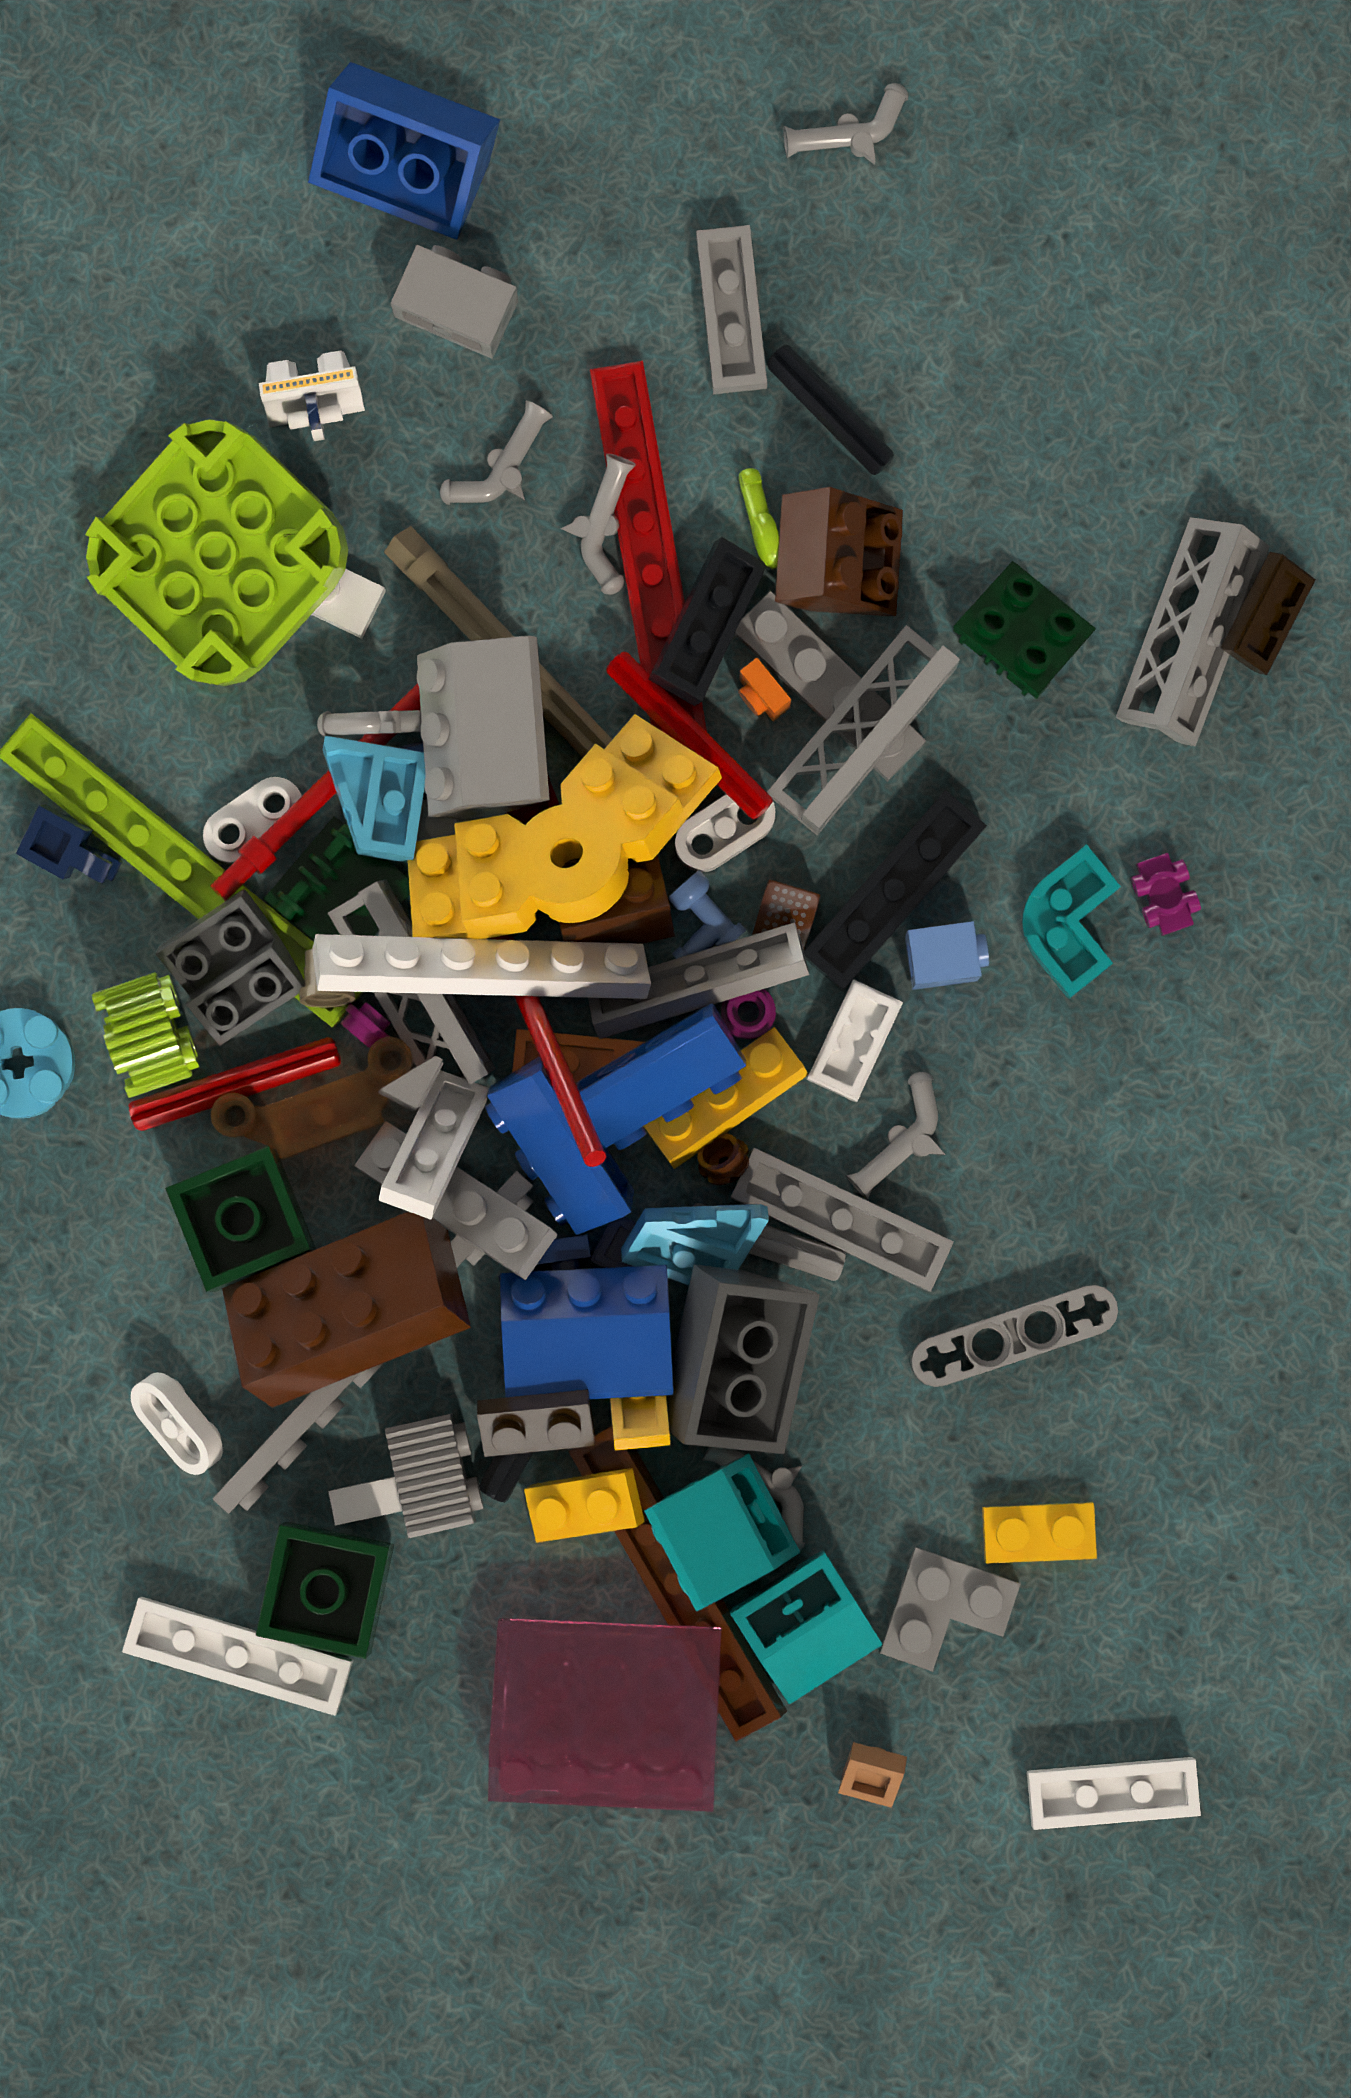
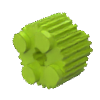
(144, 1033)

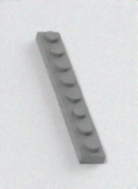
(324, 1403)

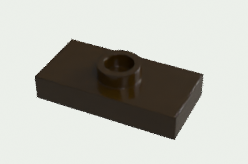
(1268, 613)

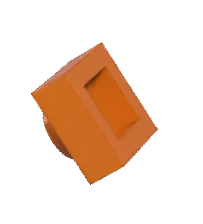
(762, 691)

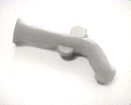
(849, 130)
(503, 464)
(601, 523)
(369, 722)
(903, 1140)
(779, 1486)

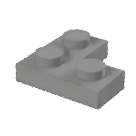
(941, 1591)

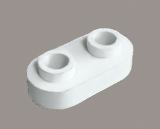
(249, 815)
(724, 829)
(177, 1423)

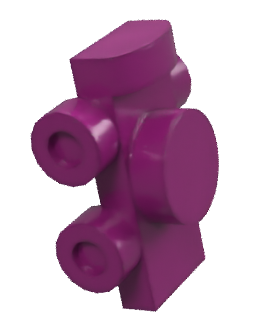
(1168, 904)

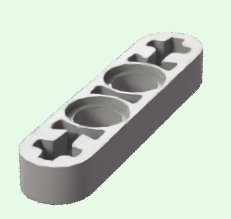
(1015, 1341)

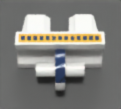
(311, 397)

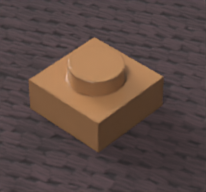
(872, 1774)

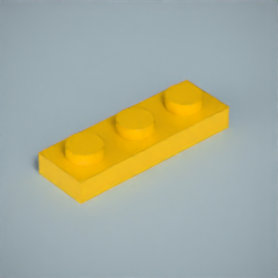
(769, 1073)

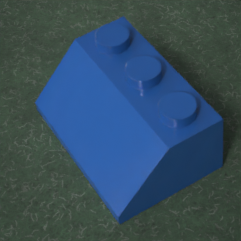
(402, 149)
(661, 1077)
(532, 1114)
(587, 1332)

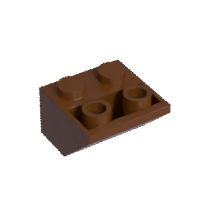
(838, 553)
(636, 917)

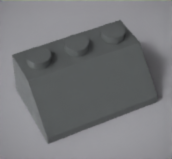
(739, 1360)

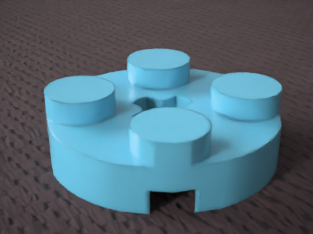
(52, 1066)

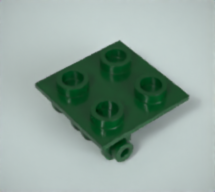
(1023, 630)
(329, 876)

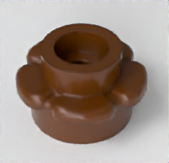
(723, 1160)

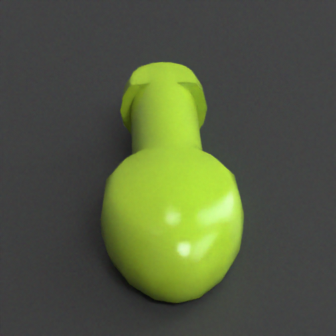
(762, 523)

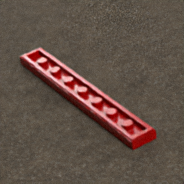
(642, 513)

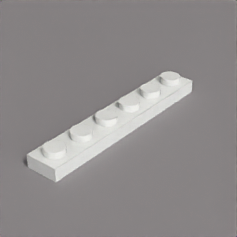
(480, 966)

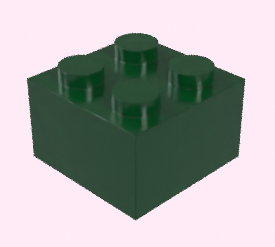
(240, 1218)
(324, 1590)

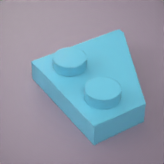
(378, 795)
(694, 1235)

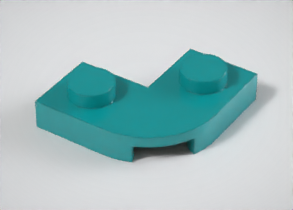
(1053, 919)

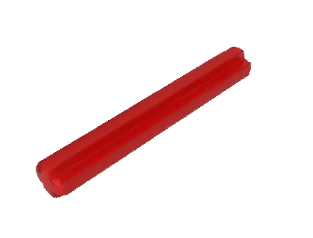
(688, 732)
(244, 1080)

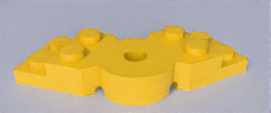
(612, 809)

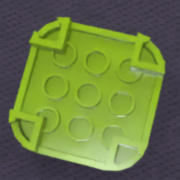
(217, 553)

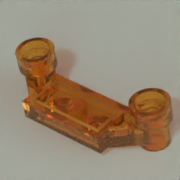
(319, 1113)

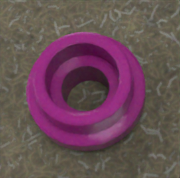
(365, 1023)
(754, 1029)

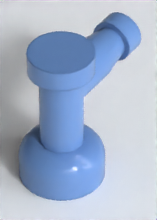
(716, 927)

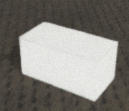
(365, 1501)

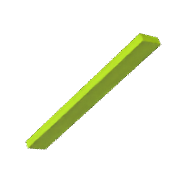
(136, 832)

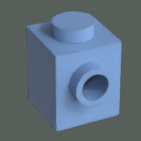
(945, 955)

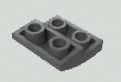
(231, 967)

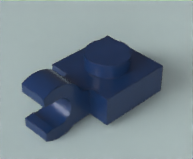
(60, 845)
(566, 1253)

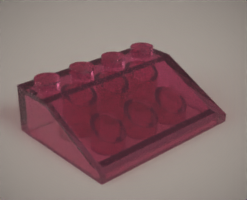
(605, 1714)

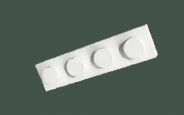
(237, 1656)

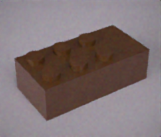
(345, 1308)

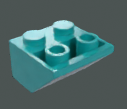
(722, 1532)
(805, 1627)

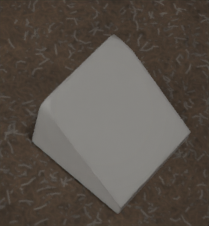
(415, 1085)

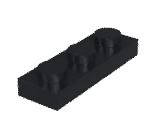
(707, 621)

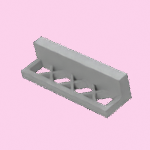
(1194, 672)
(880, 739)
(442, 1008)

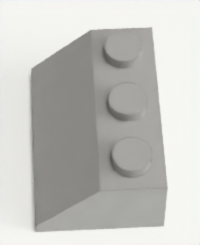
(482, 727)

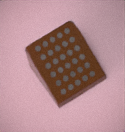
(785, 905)

